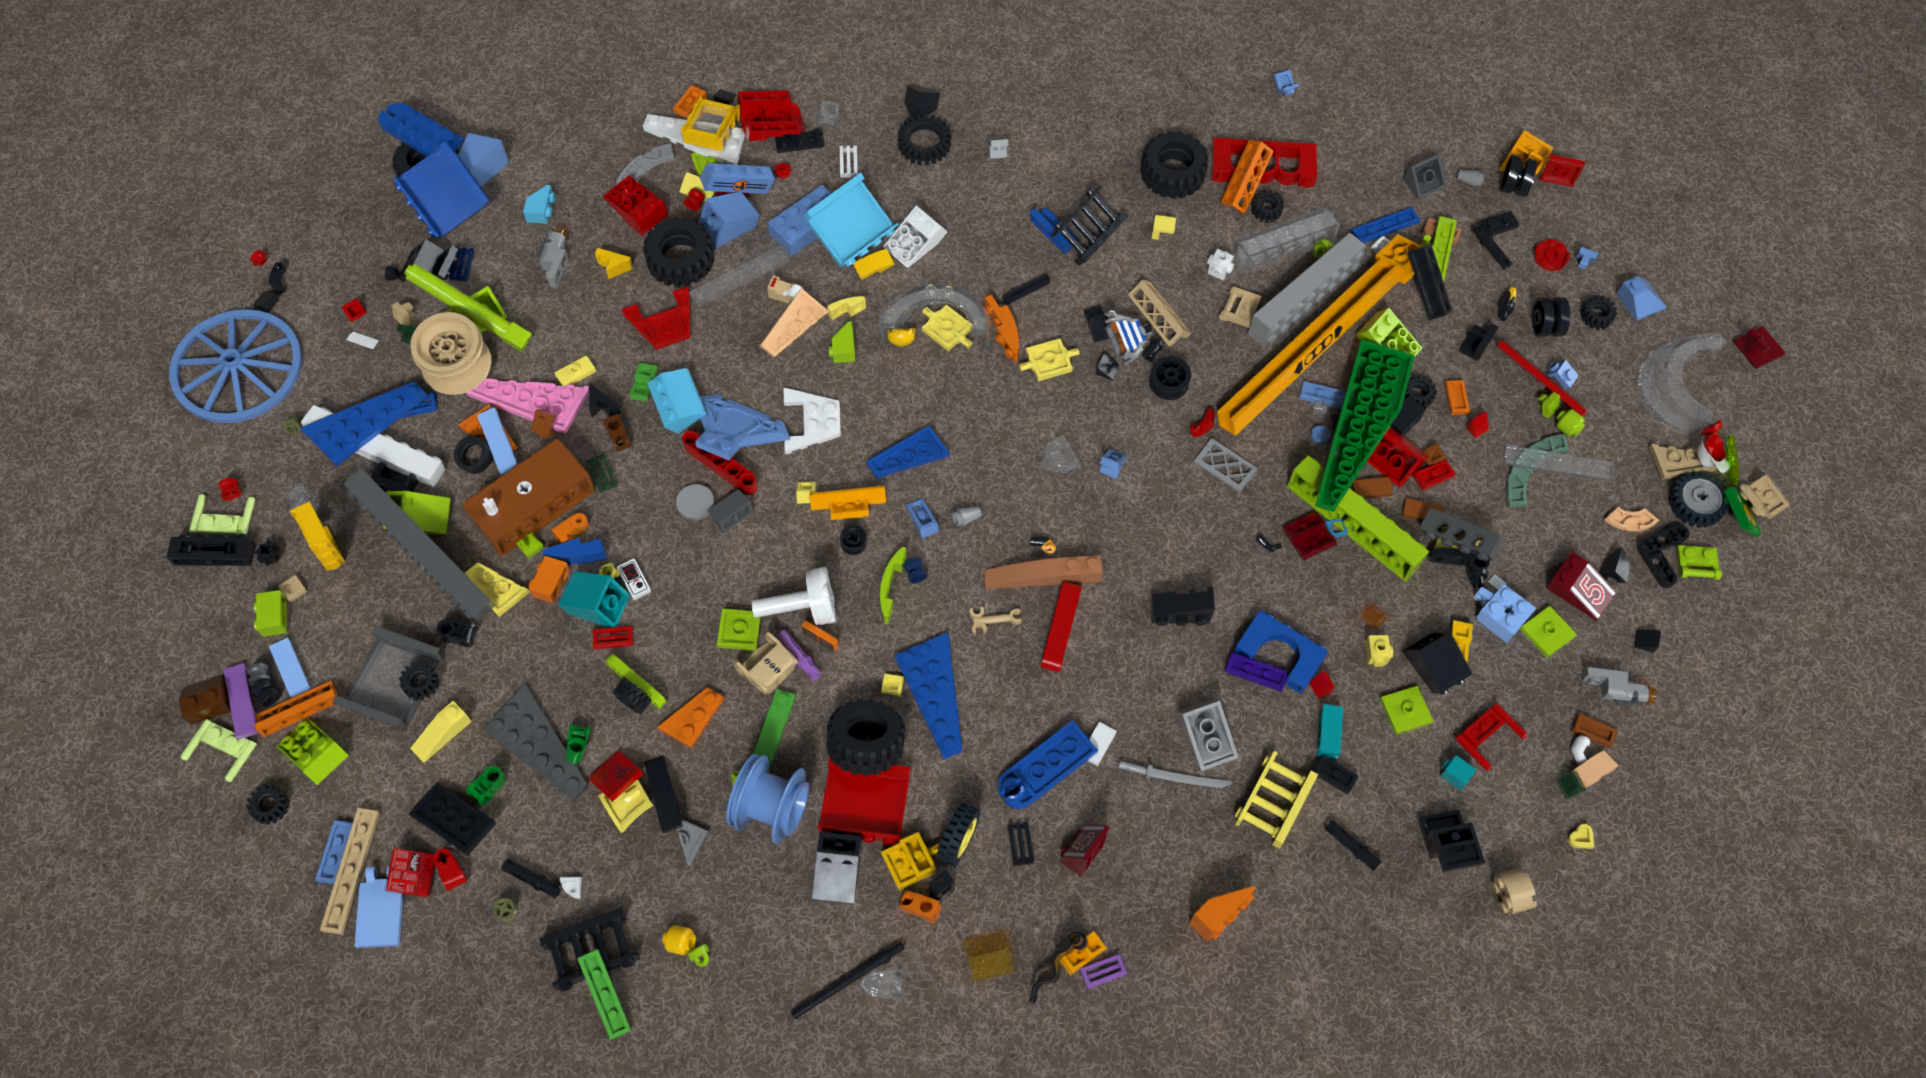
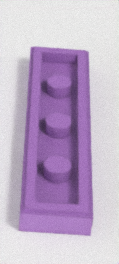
(240, 701)

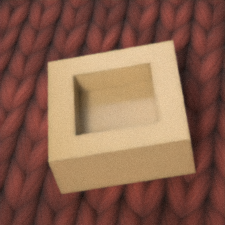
(292, 588)

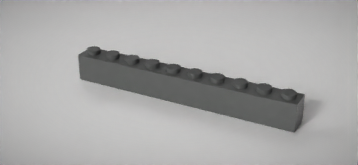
(422, 548)

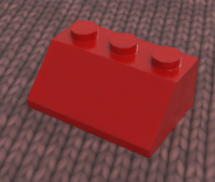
(1397, 458)

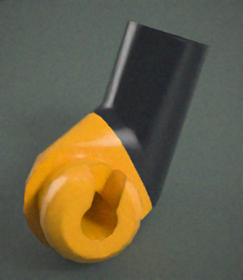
(1044, 543)

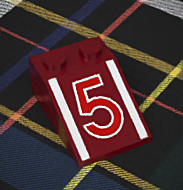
(1582, 586)
(1084, 848)

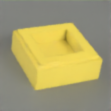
(892, 685)

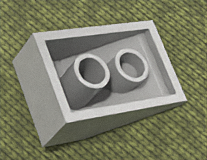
(1208, 733)

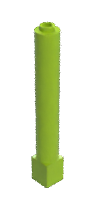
(510, 332)

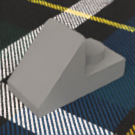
(997, 146)

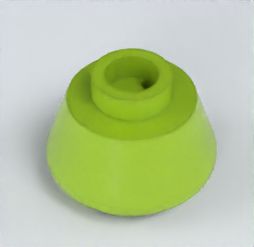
(1322, 247)

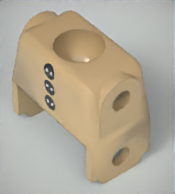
(767, 665)

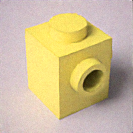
(1378, 650)

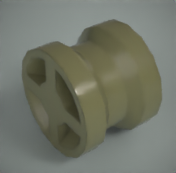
(502, 906)

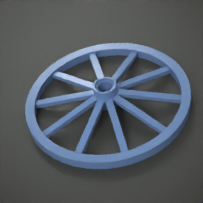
(233, 362)

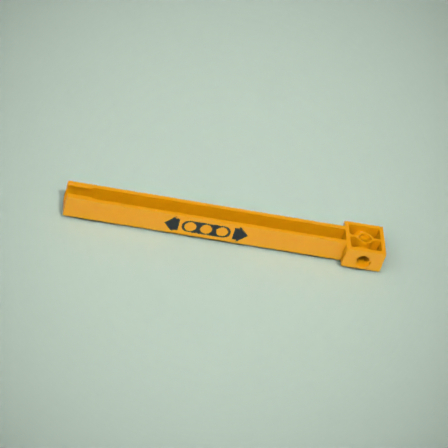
(1390, 268)

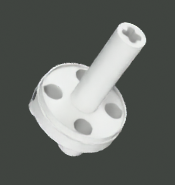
(817, 596)

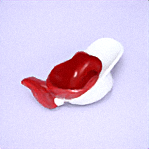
(1711, 448)

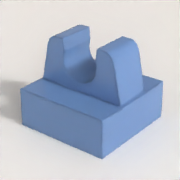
(1585, 256)

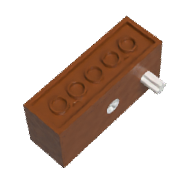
(528, 497)

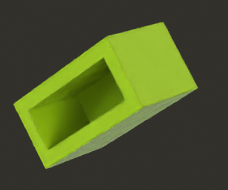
(270, 613)

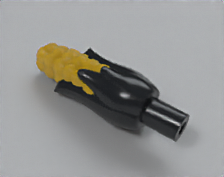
(1507, 304)

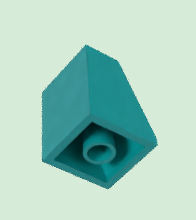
(594, 598)

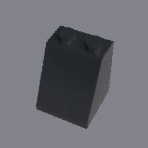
(1438, 662)

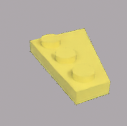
(498, 589)

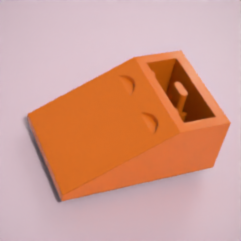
(1212, 916)

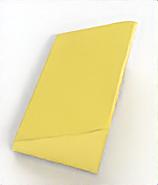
(693, 182)

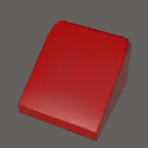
(1478, 425)
(1322, 685)

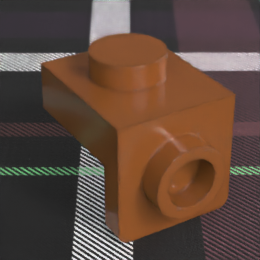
(543, 423)

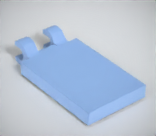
(378, 913)

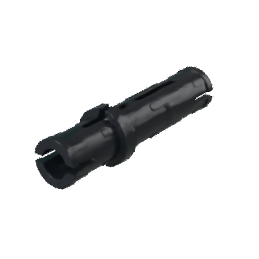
(1487, 241)
(1361, 852)
(537, 881)

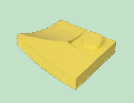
(627, 806)

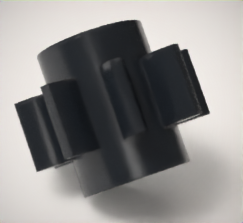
(268, 553)

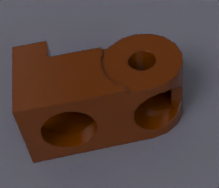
(617, 432)

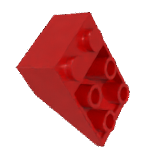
(636, 205)

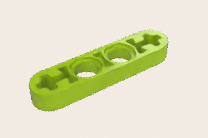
(626, 673)

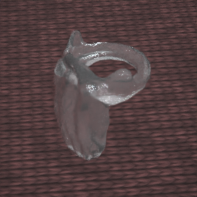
(884, 984)

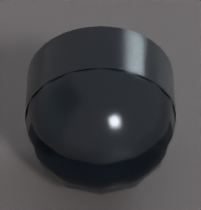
(391, 273)

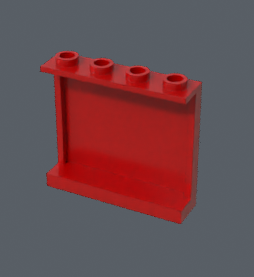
(865, 804)

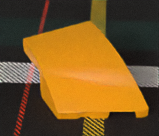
(1529, 147)

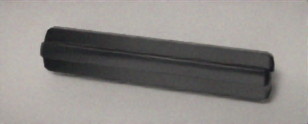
(1026, 289)

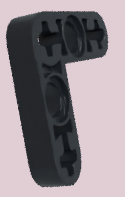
(1655, 552)

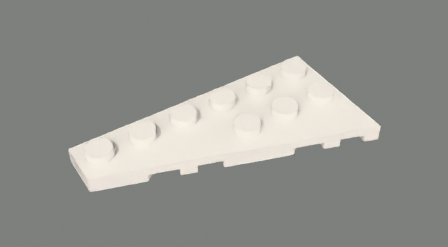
(671, 129)

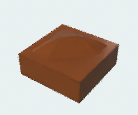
(1434, 454)

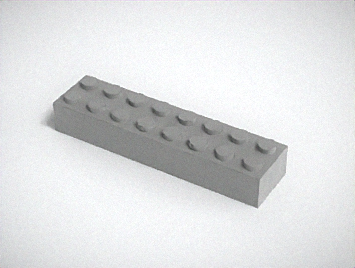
(1307, 290)

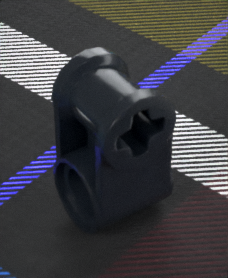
(461, 633)

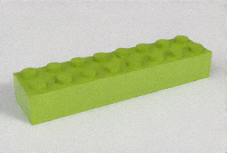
(1363, 522)

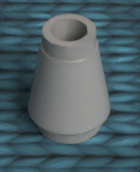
(1472, 177)
(965, 515)

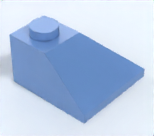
(1640, 298)

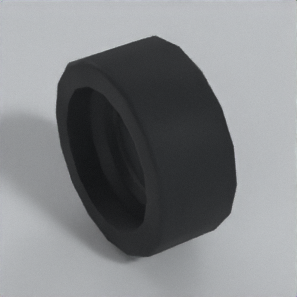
(460, 452)

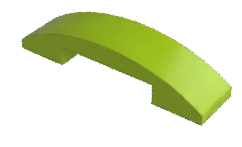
(895, 564)

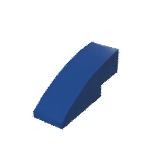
(576, 553)

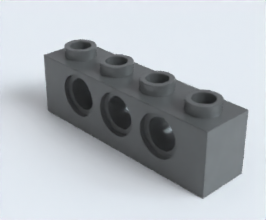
(1436, 520)

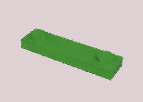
(775, 725)
(604, 994)

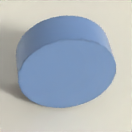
(1320, 434)

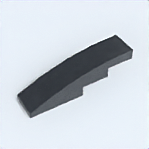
(663, 794)

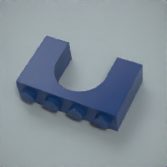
(1266, 629)

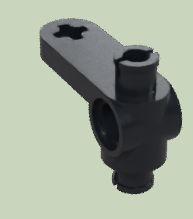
(1456, 557)

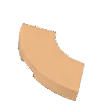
(1631, 521)

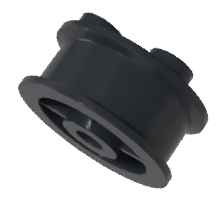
(1170, 378)

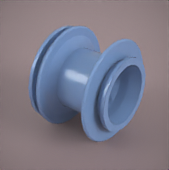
(767, 798)

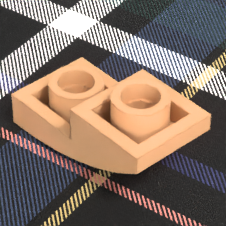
(1595, 768)

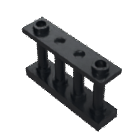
(1105, 231)
(573, 935)

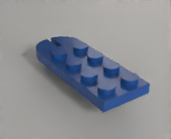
(416, 129)
(1046, 767)

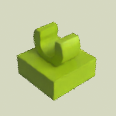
(1549, 404)
(530, 545)

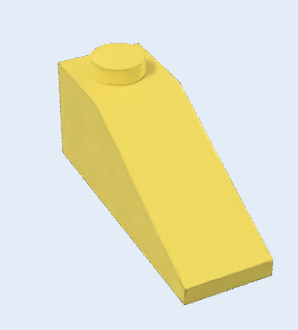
(440, 731)

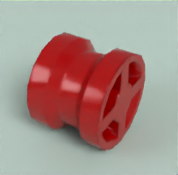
(694, 199)
(229, 489)

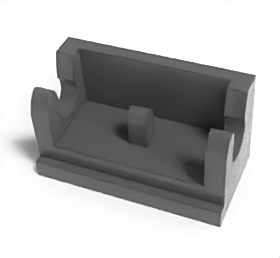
(731, 511)

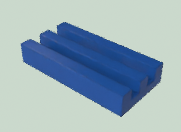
(424, 407)

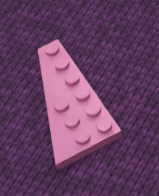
(526, 397)

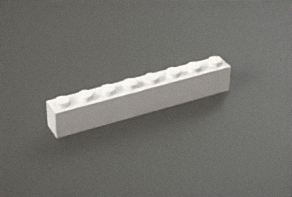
(392, 453)

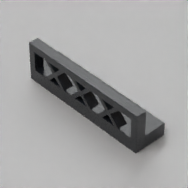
(1430, 282)

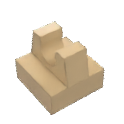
(402, 313)

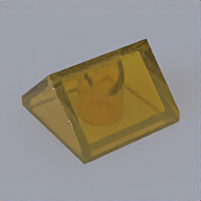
(989, 956)

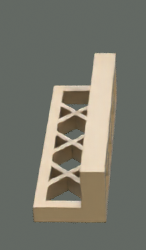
(1165, 310)

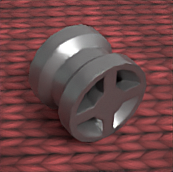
(257, 672)

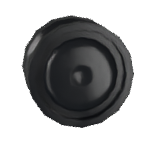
(853, 540)

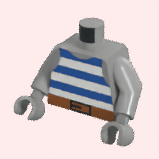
(1126, 335)

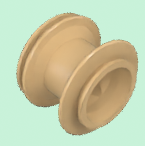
(443, 340)

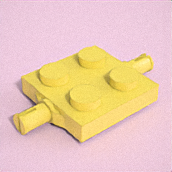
(947, 327)
(1049, 359)

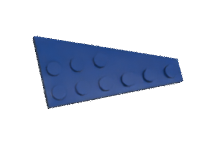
(354, 427)
(931, 682)

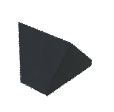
(921, 101)

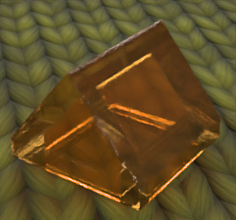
(1374, 616)

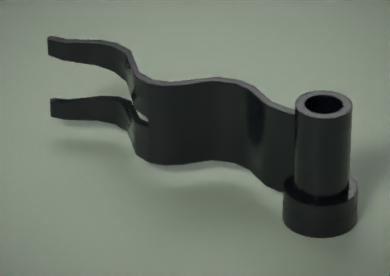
(1081, 944)

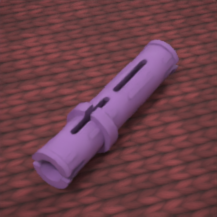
(804, 661)

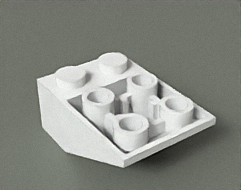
(914, 237)

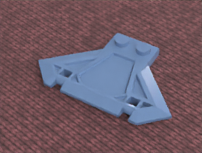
(734, 425)

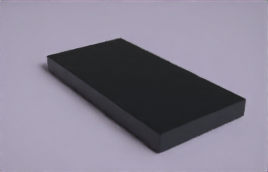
(452, 818)

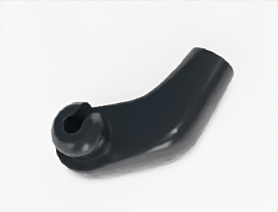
(275, 278)

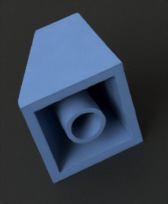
(483, 156)
(727, 217)

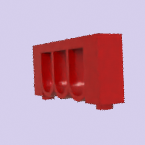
(1305, 155)

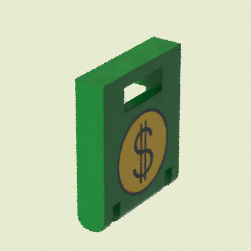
(1742, 511)

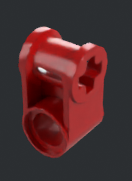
(450, 872)

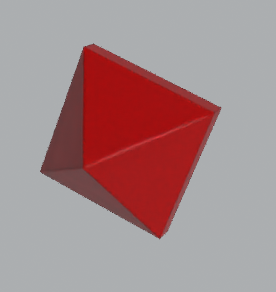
(353, 310)

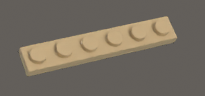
(350, 871)

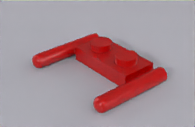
(1484, 728)

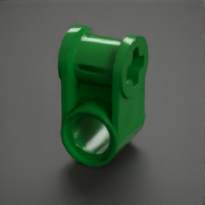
(577, 740)
(486, 786)

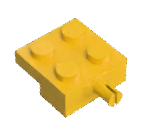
(910, 861)

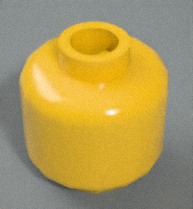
(679, 940)

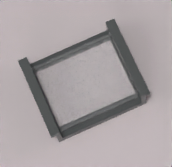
(377, 685)

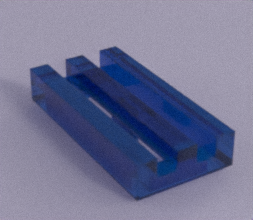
(463, 252)

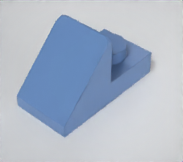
(1112, 463)

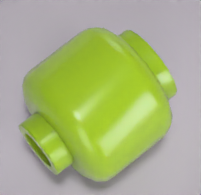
(1570, 422)

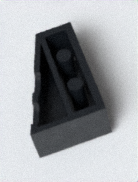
(1183, 608)

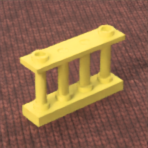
(1287, 816)

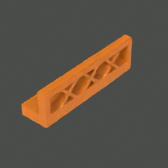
(1245, 173)
(296, 712)

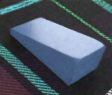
(922, 518)

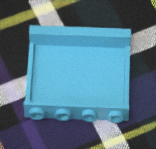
(849, 222)

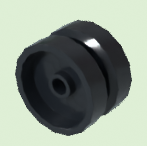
(1518, 175)
(1550, 316)

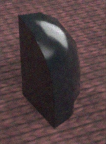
(1616, 566)

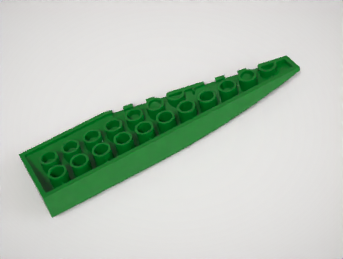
(1366, 413)

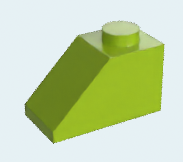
(843, 345)

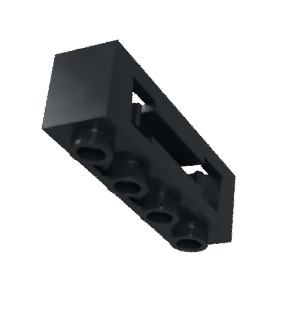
(211, 551)

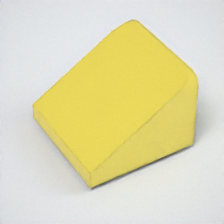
(803, 490)

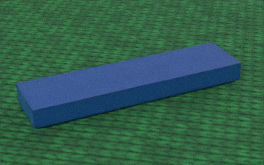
(1385, 225)

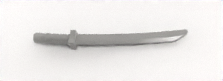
(1150, 772)

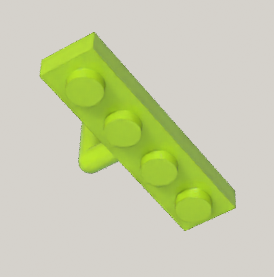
(1442, 242)

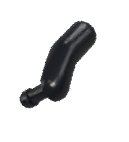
(1264, 543)

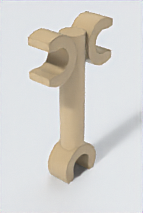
(980, 621)

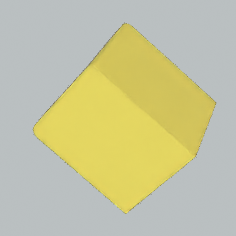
(1163, 224)

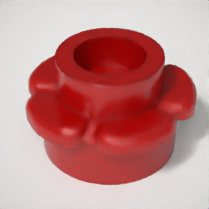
(783, 173)
(258, 258)

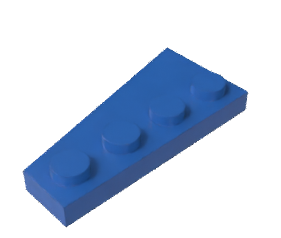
(912, 452)

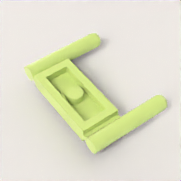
(221, 524)
(223, 740)

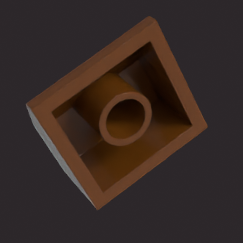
(204, 700)

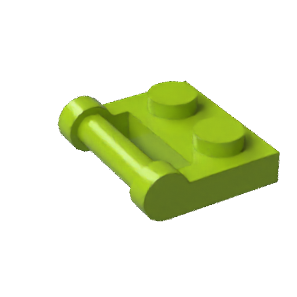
(1698, 557)

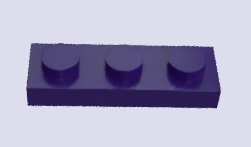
(1256, 672)

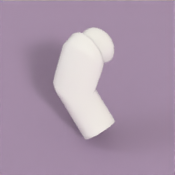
(1578, 748)

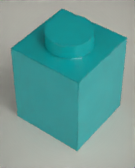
(1457, 772)

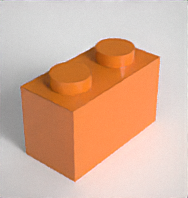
(548, 579)

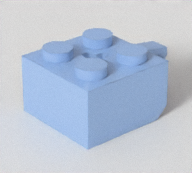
(1503, 611)

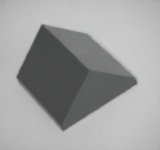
(1426, 176)

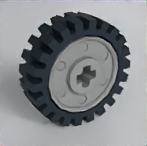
(1698, 499)

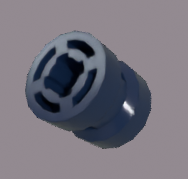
(915, 570)

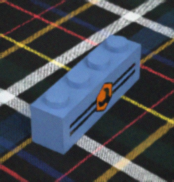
(737, 178)

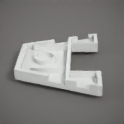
(820, 419)

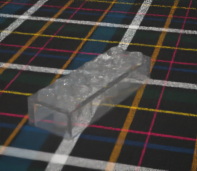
(1285, 240)

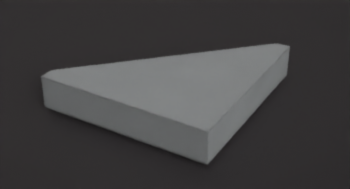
(691, 839)

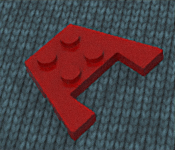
(665, 327)

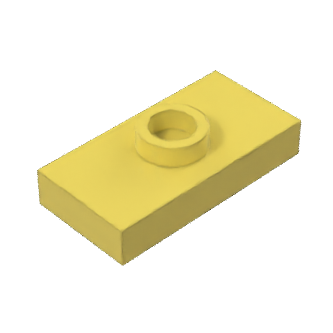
(575, 371)

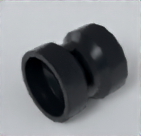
(265, 693)

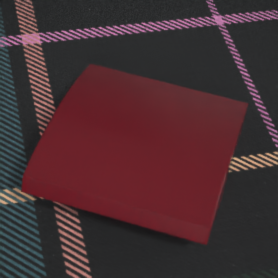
(1309, 535)

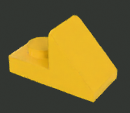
(614, 262)

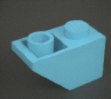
(538, 205)

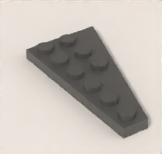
(529, 736)

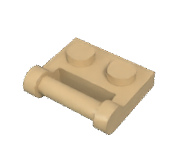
(1246, 307)

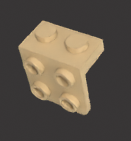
(1765, 497)

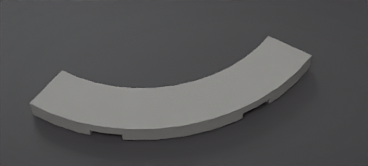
(645, 162)

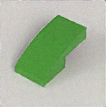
(643, 375)

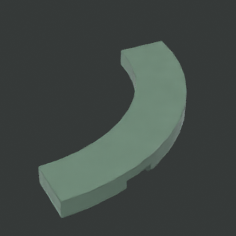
(1518, 476)

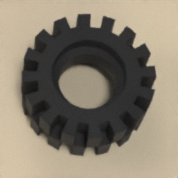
(1267, 214)
(1600, 304)
(1423, 384)
(411, 673)
(631, 696)
(258, 797)

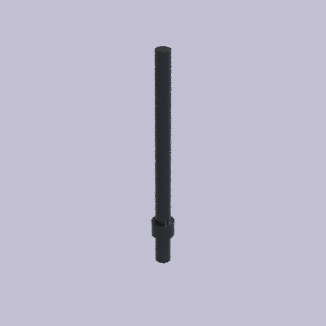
(883, 958)

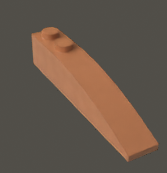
(1046, 572)

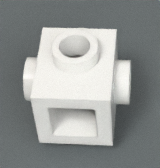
(1220, 264)

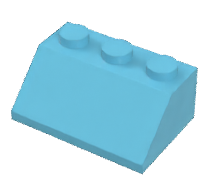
(676, 399)

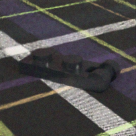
(801, 141)

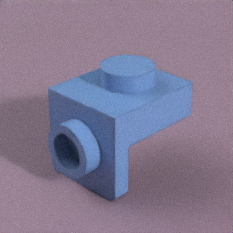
(1284, 83)
(1563, 373)

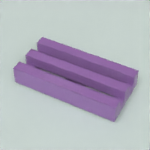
(1086, 978)

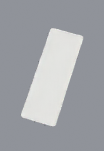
(362, 340)

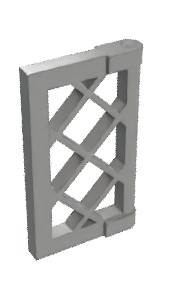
(1245, 477)

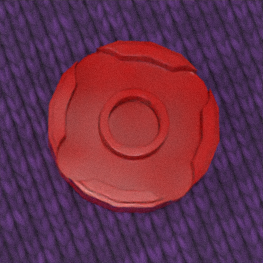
(1547, 258)

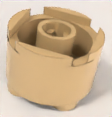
(1514, 890)

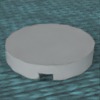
(694, 501)

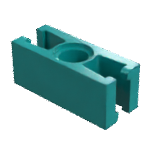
(1329, 731)

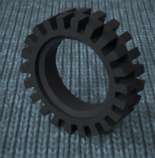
(924, 124)

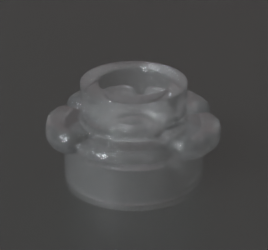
(1319, 408)

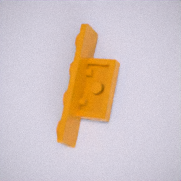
(848, 502)

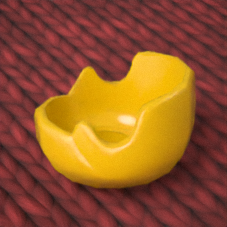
(901, 337)

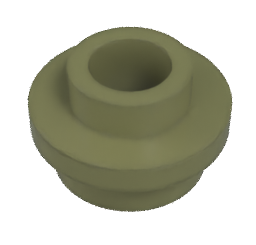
(292, 425)

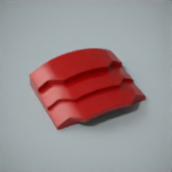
(768, 114)

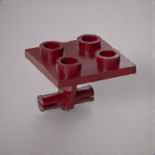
(1759, 347)

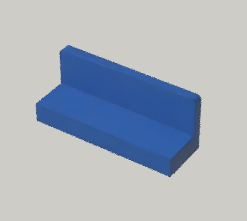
(1045, 221)

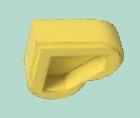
(1582, 837)

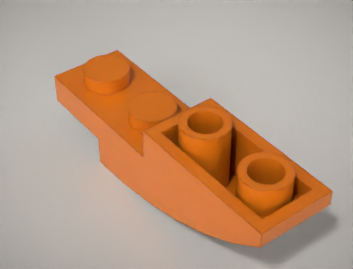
(1006, 327)

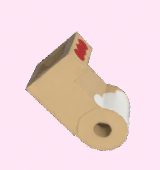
(782, 290)

